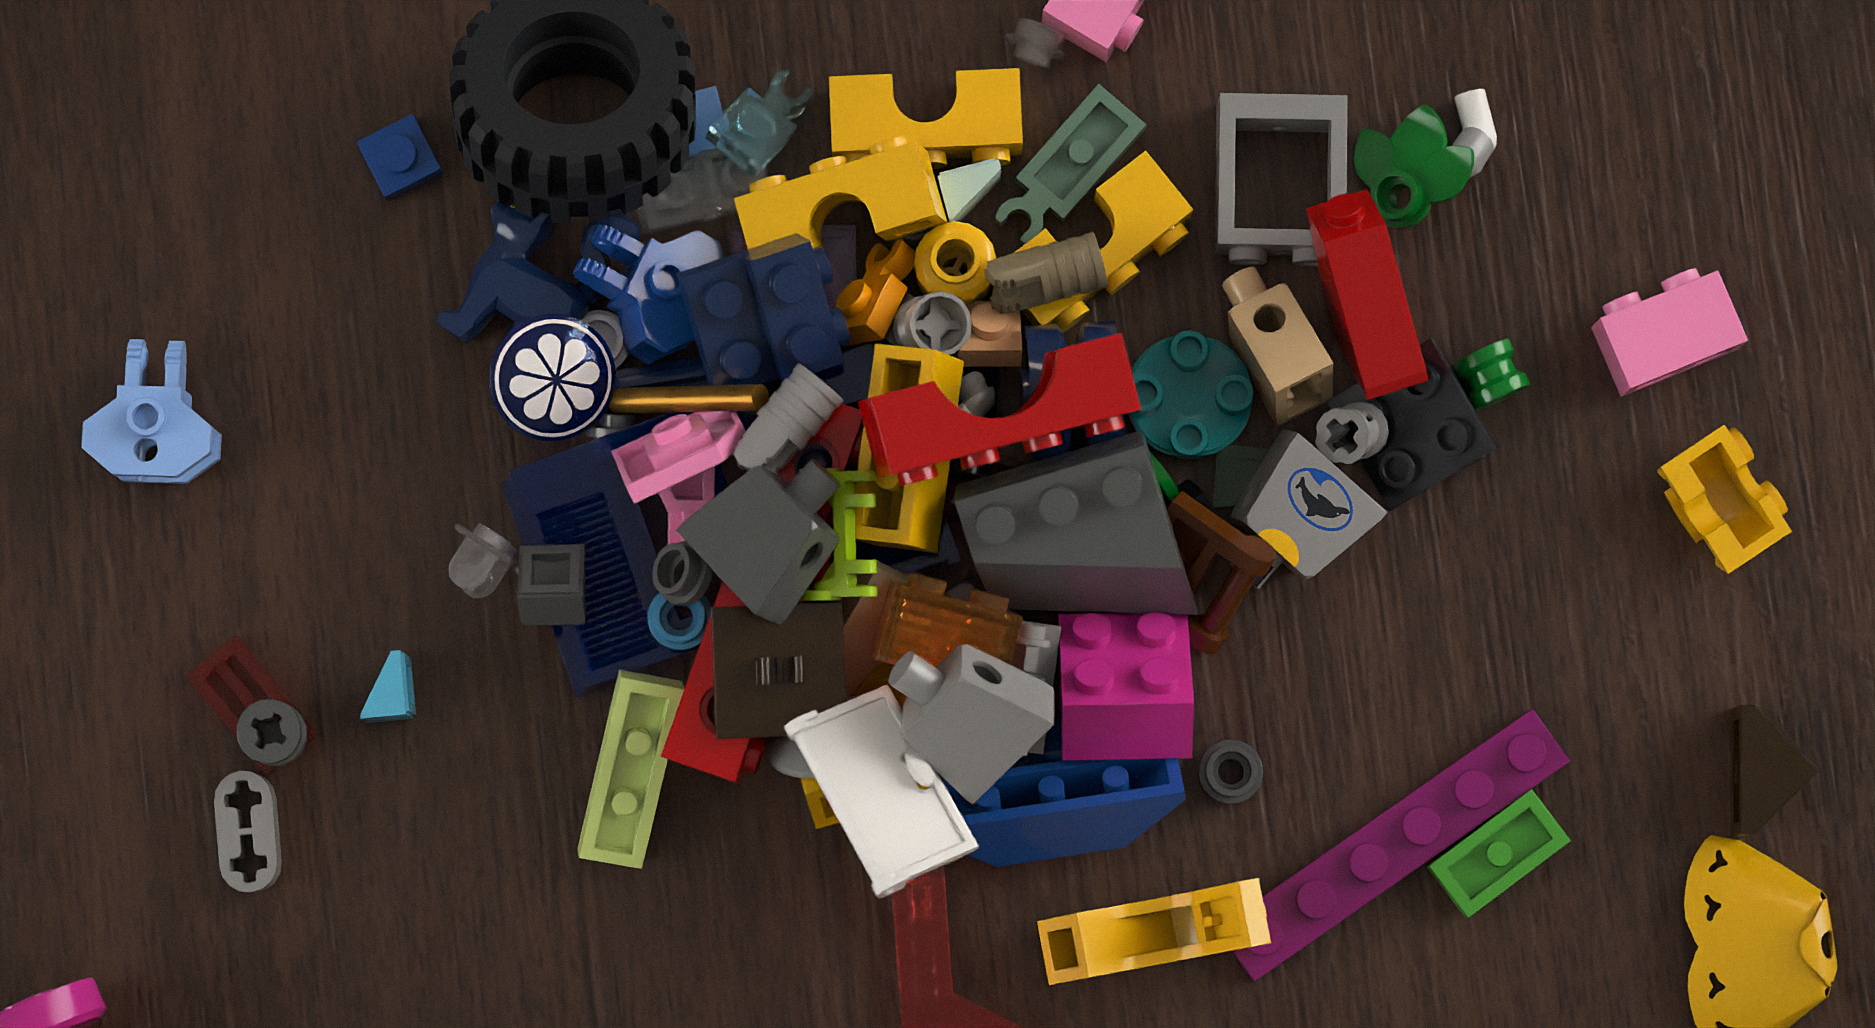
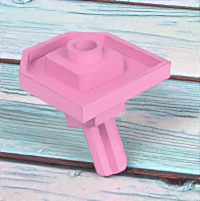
(679, 462)

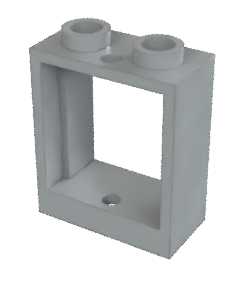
(1274, 114)

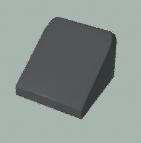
(552, 584)

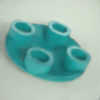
(1191, 395)

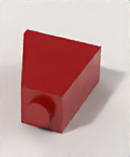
(1365, 294)

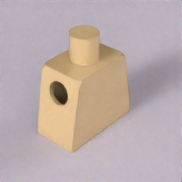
(1289, 361)

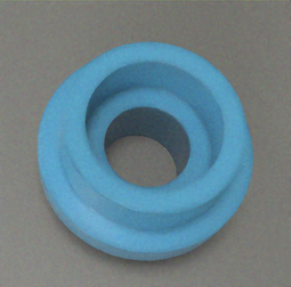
(678, 639)

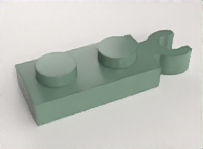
(1073, 161)

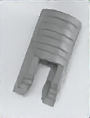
(787, 421)

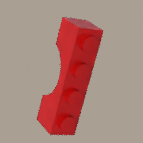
(1076, 387)

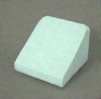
(967, 186)

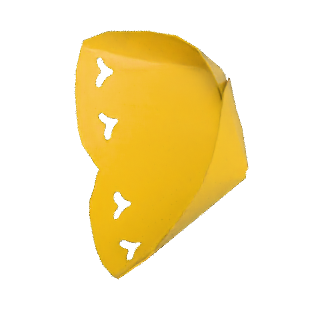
(1759, 941)

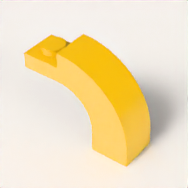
(1154, 931)

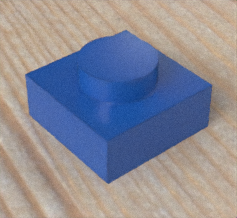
(399, 157)

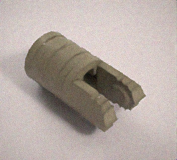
(1046, 273)

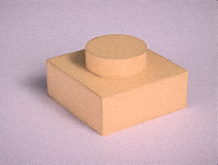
(993, 338)

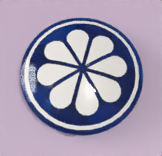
(552, 377)

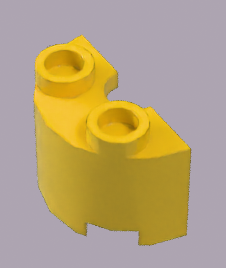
(1723, 501)

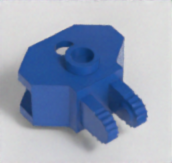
(648, 291)

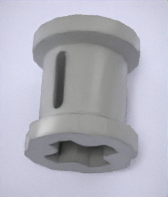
(1334, 427)

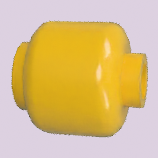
(950, 244)

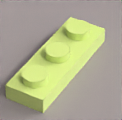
(629, 769)

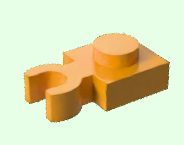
(874, 300)

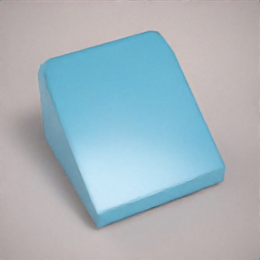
(393, 692)

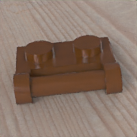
(1200, 540)

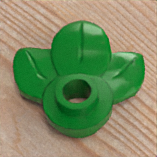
(1413, 159)

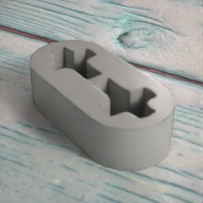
(232, 832)

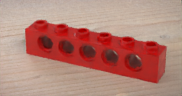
(693, 730)

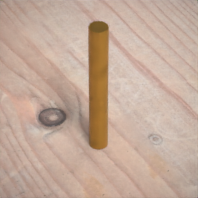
(689, 398)

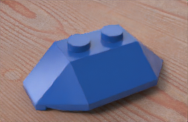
(1068, 806)

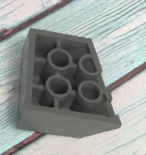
(1077, 533)

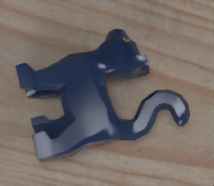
(516, 288)

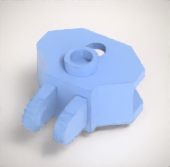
(150, 418)

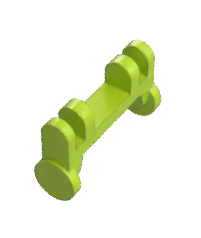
(841, 576)

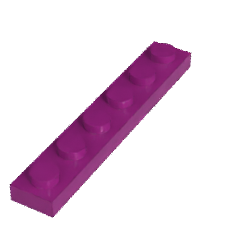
(1403, 839)

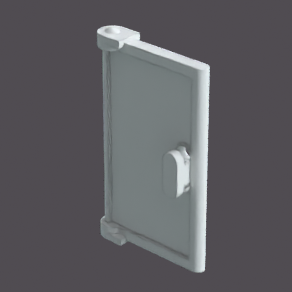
(875, 794)

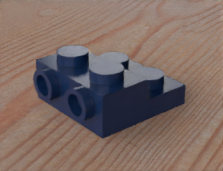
(764, 313)

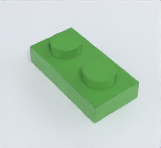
(1498, 853)

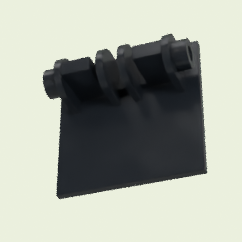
(1429, 429)

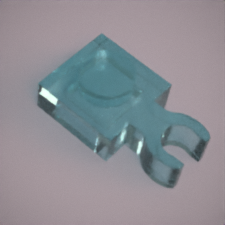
(758, 127)

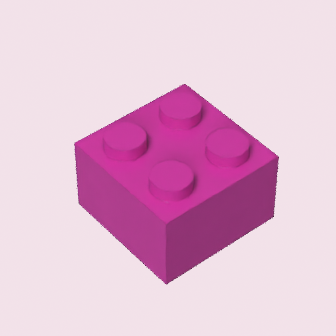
(1125, 686)

